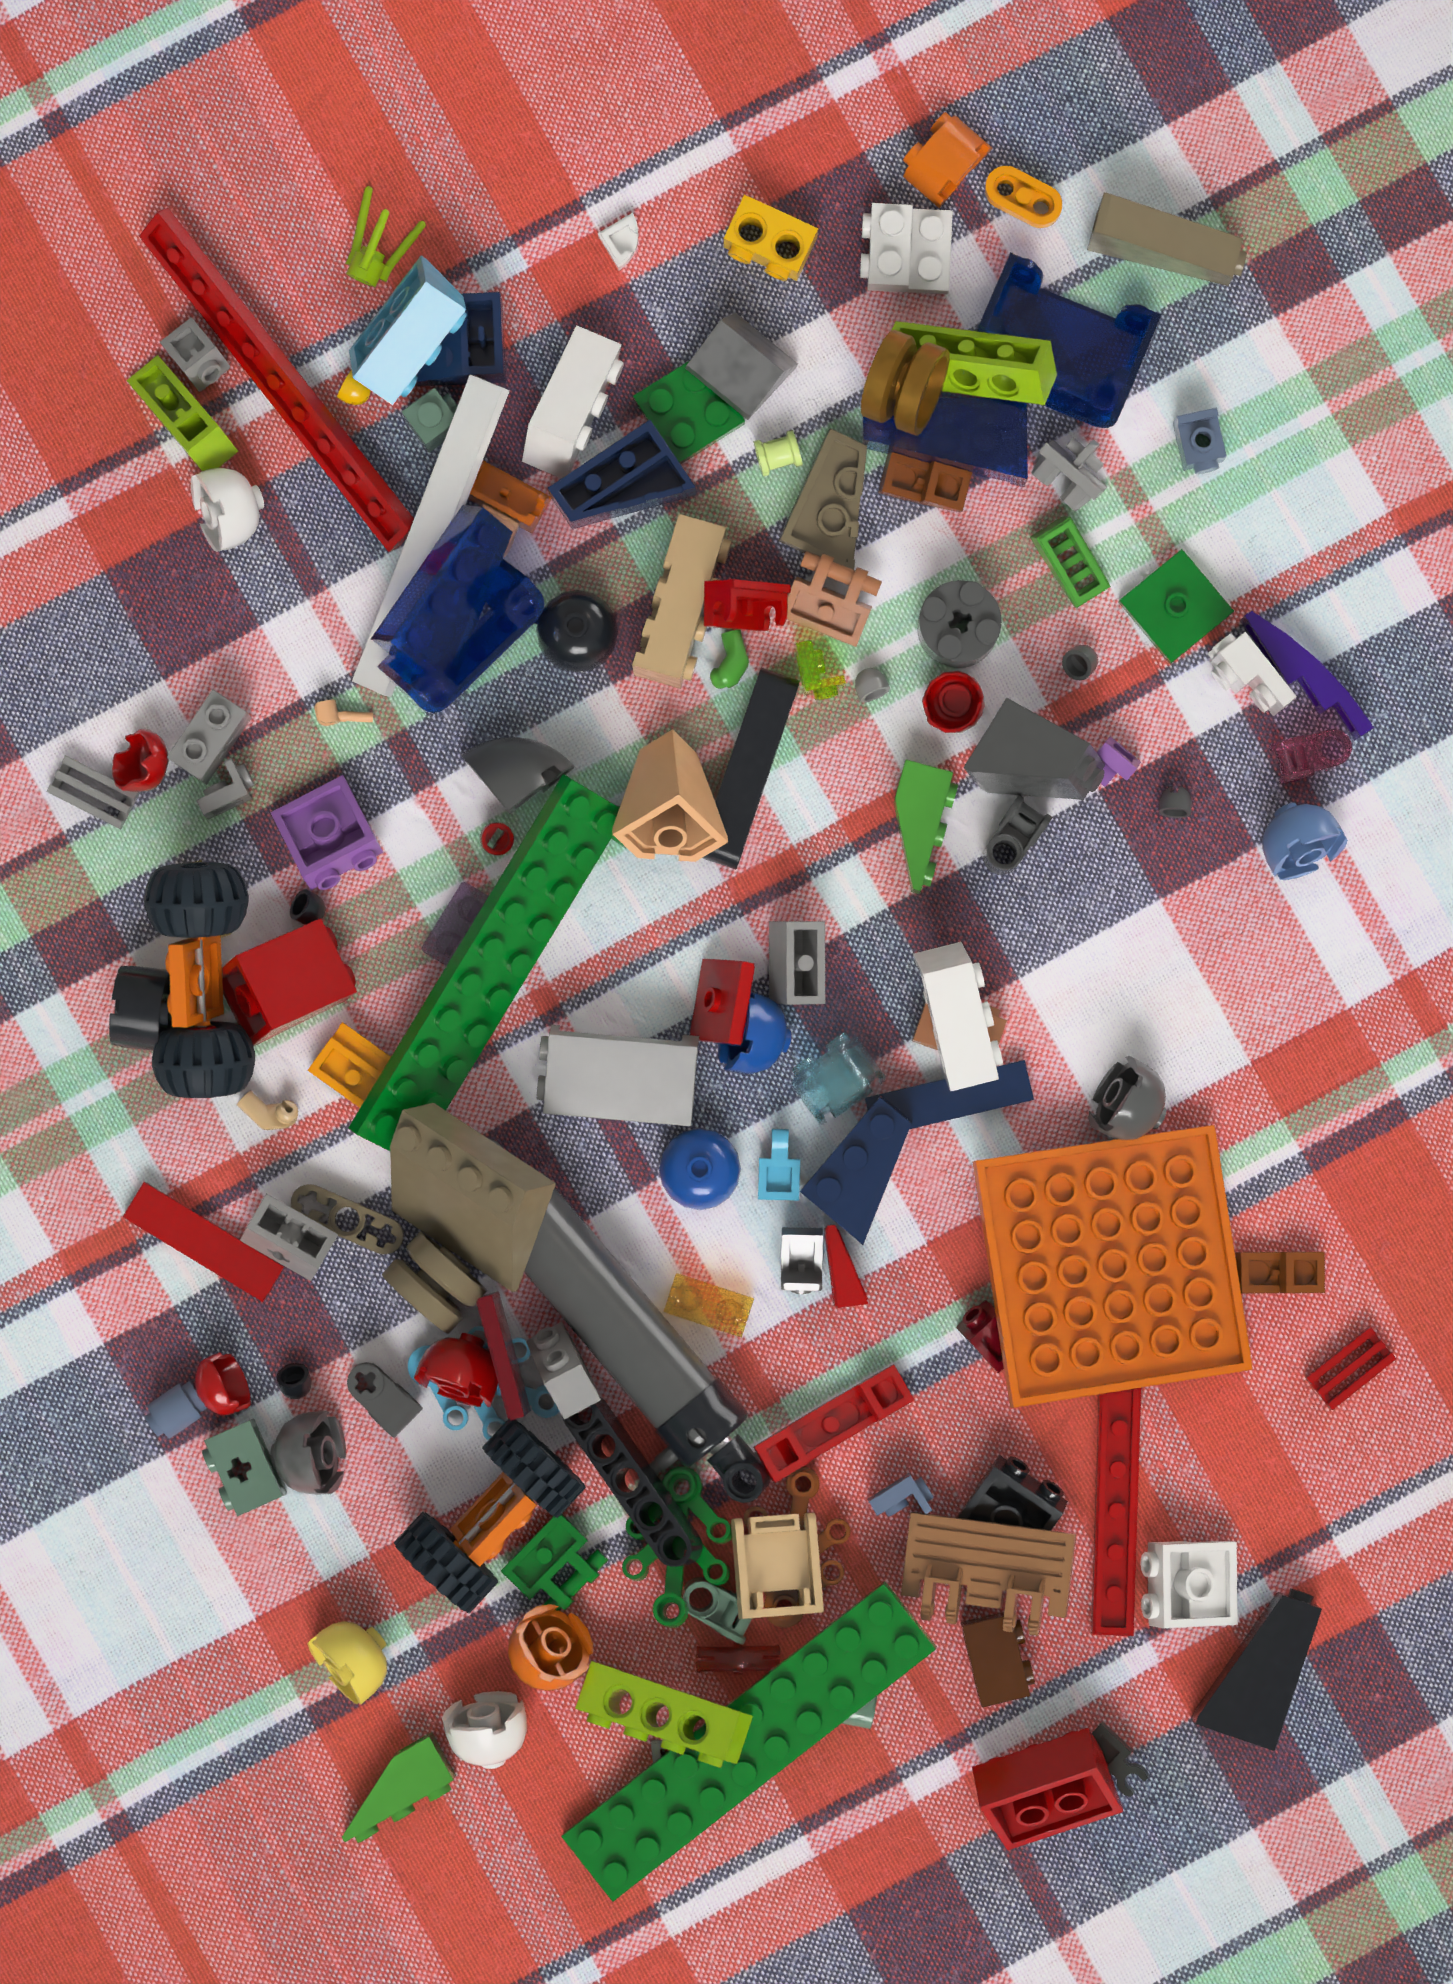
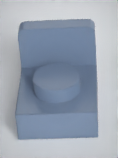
(894, 1496)

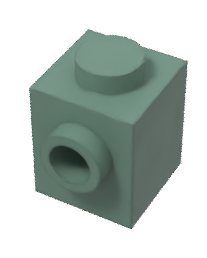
(431, 418)

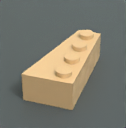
(680, 602)

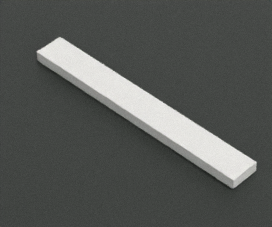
(442, 499)

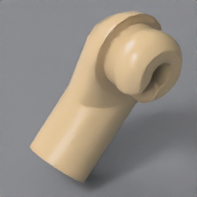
(269, 1116)

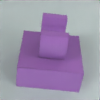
(1116, 760)

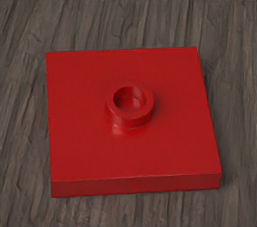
(722, 1001)

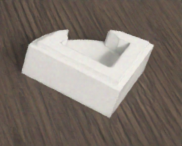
(621, 240)

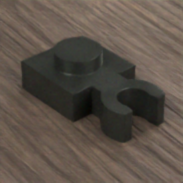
(1115, 1754)

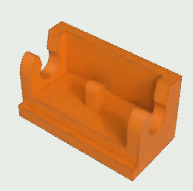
(509, 496)

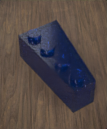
(964, 433)

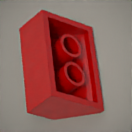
(1046, 1789)

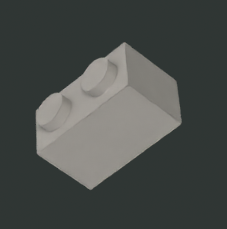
(797, 962)

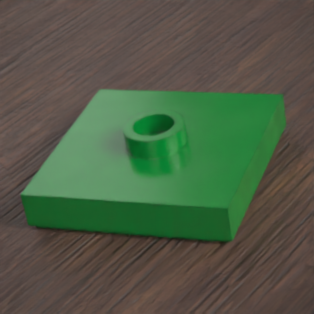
(1176, 606)

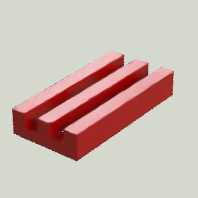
(1378, 1346)

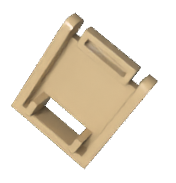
(776, 1558)

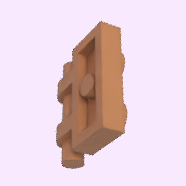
(828, 610)

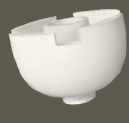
(227, 506)
(486, 1730)

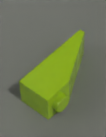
(182, 415)

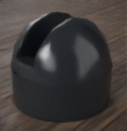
(307, 907)
(294, 1380)

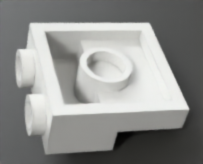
(907, 249)
(1242, 664)
(1190, 1584)

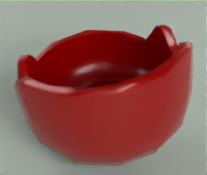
(953, 702)
(142, 764)
(222, 1384)

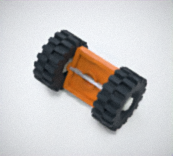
(457, 1560)

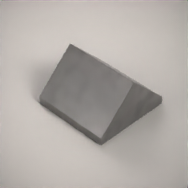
(740, 365)

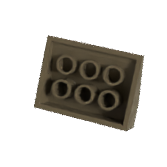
(467, 1192)

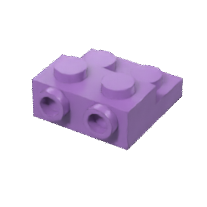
(327, 834)

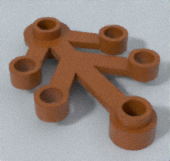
(825, 1540)

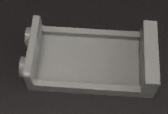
(618, 1077)

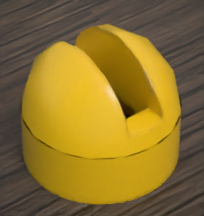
(353, 392)

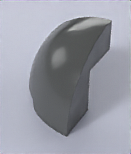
(516, 768)

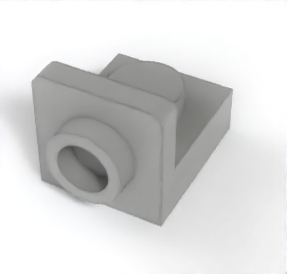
(195, 354)
(221, 797)

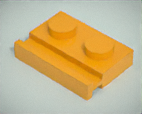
(350, 1064)

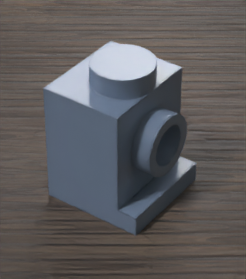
(1195, 457)

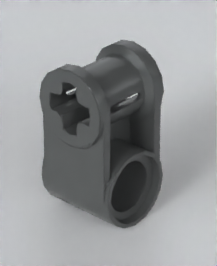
(1019, 831)
(388, 1404)

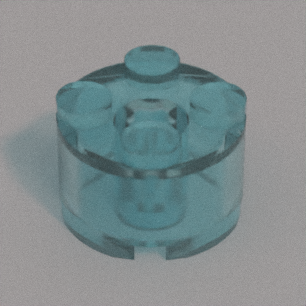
(836, 1078)

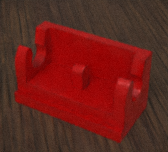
(744, 604)

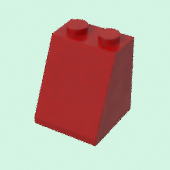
(287, 981)

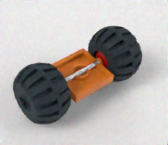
(194, 1053)

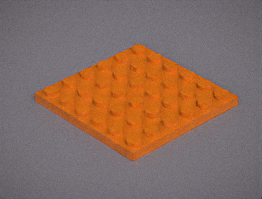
(1112, 1266)

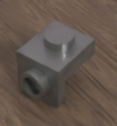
(801, 1259)

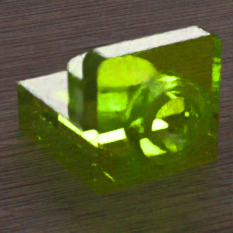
(810, 665)

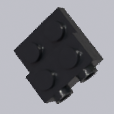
(1014, 1497)

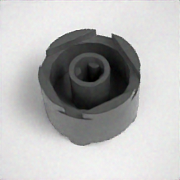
(969, 602)

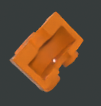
(944, 159)

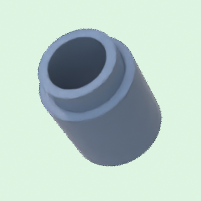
(175, 1410)

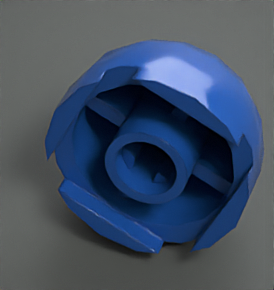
(763, 1038)
(699, 1169)

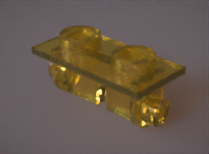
(708, 1305)

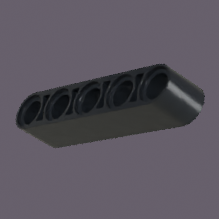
(752, 761)
(649, 1489)

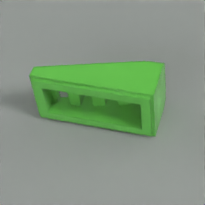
(1049, 555)

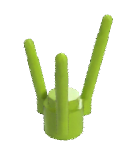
(367, 264)

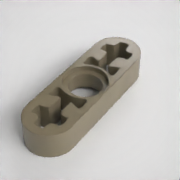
(380, 1221)

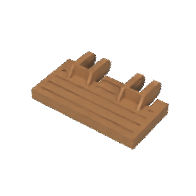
(988, 1561)

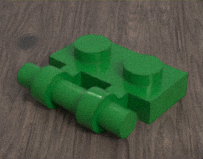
(546, 1555)

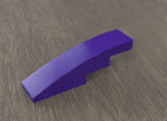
(1299, 665)

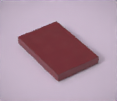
(503, 1356)

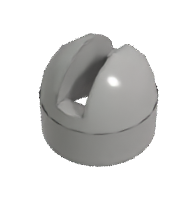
(871, 685)

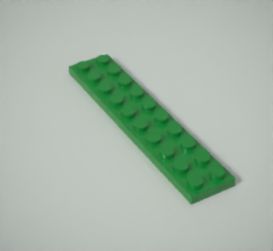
(491, 959)
(790, 1713)

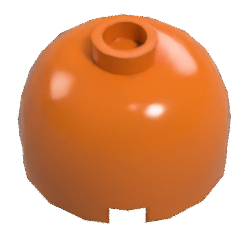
(549, 1648)

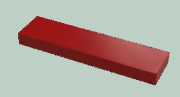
(203, 1241)

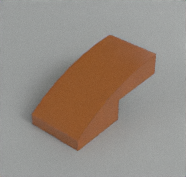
(925, 482)
(1281, 1272)

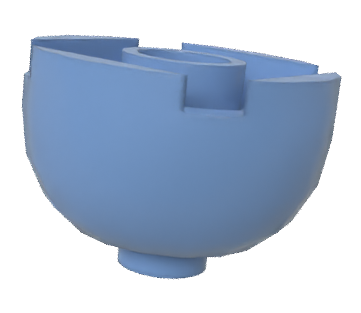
(1300, 838)

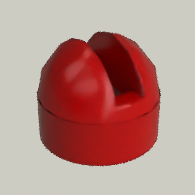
(503, 843)

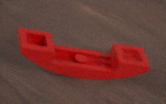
(833, 1423)

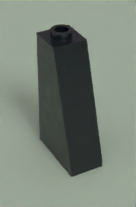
(1261, 1676)

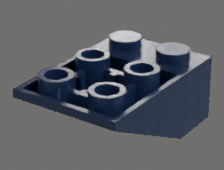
(474, 348)

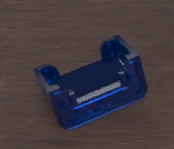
(1091, 350)
(513, 613)

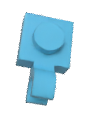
(779, 1174)

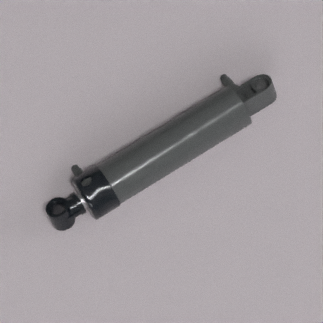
(641, 1350)

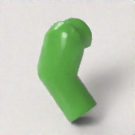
(734, 663)

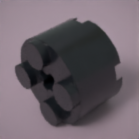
(139, 1007)

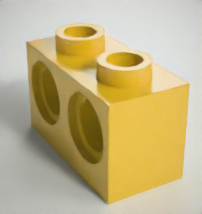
(775, 229)

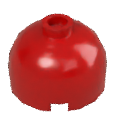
(460, 1370)

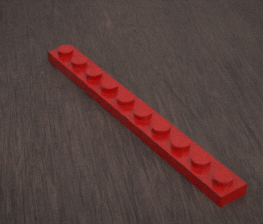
(277, 379)

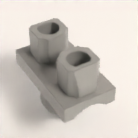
(1056, 460)

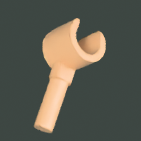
(328, 714)

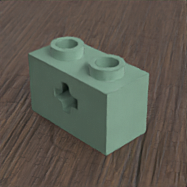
(263, 1479)

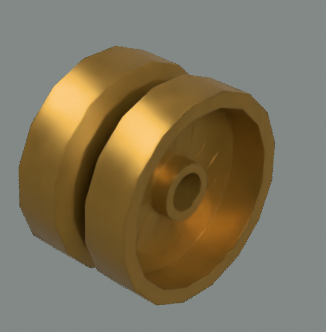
(904, 382)

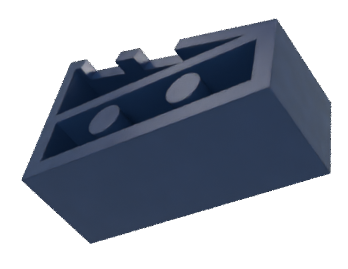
(622, 480)
(859, 1169)

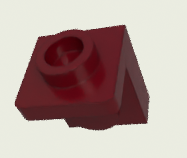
(981, 1330)

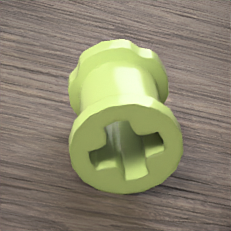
(778, 453)

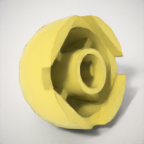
(352, 1658)

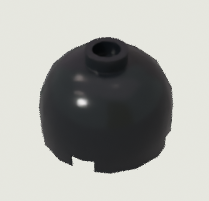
(577, 631)

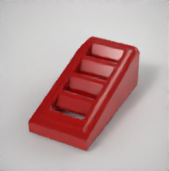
(845, 1282)

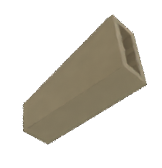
(1165, 241)

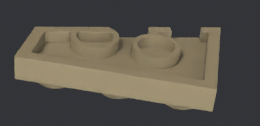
(829, 501)

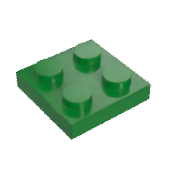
(687, 413)

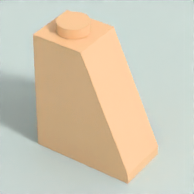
(669, 804)

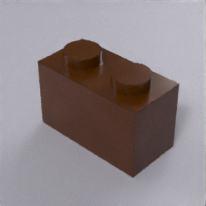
(997, 1660)

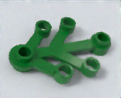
(674, 1575)

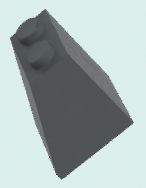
(1033, 757)

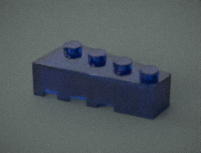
(446, 596)

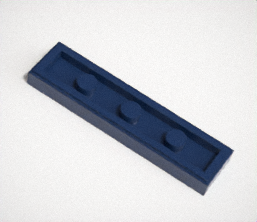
(936, 1103)

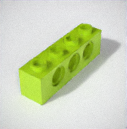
(990, 362)
(724, 1726)

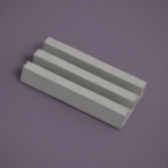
(62, 776)

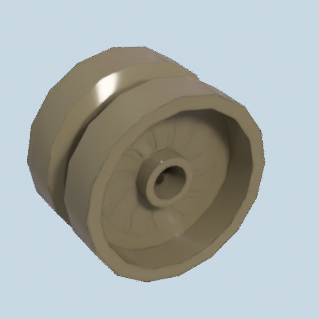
(437, 1279)

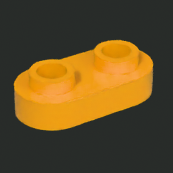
(1025, 194)

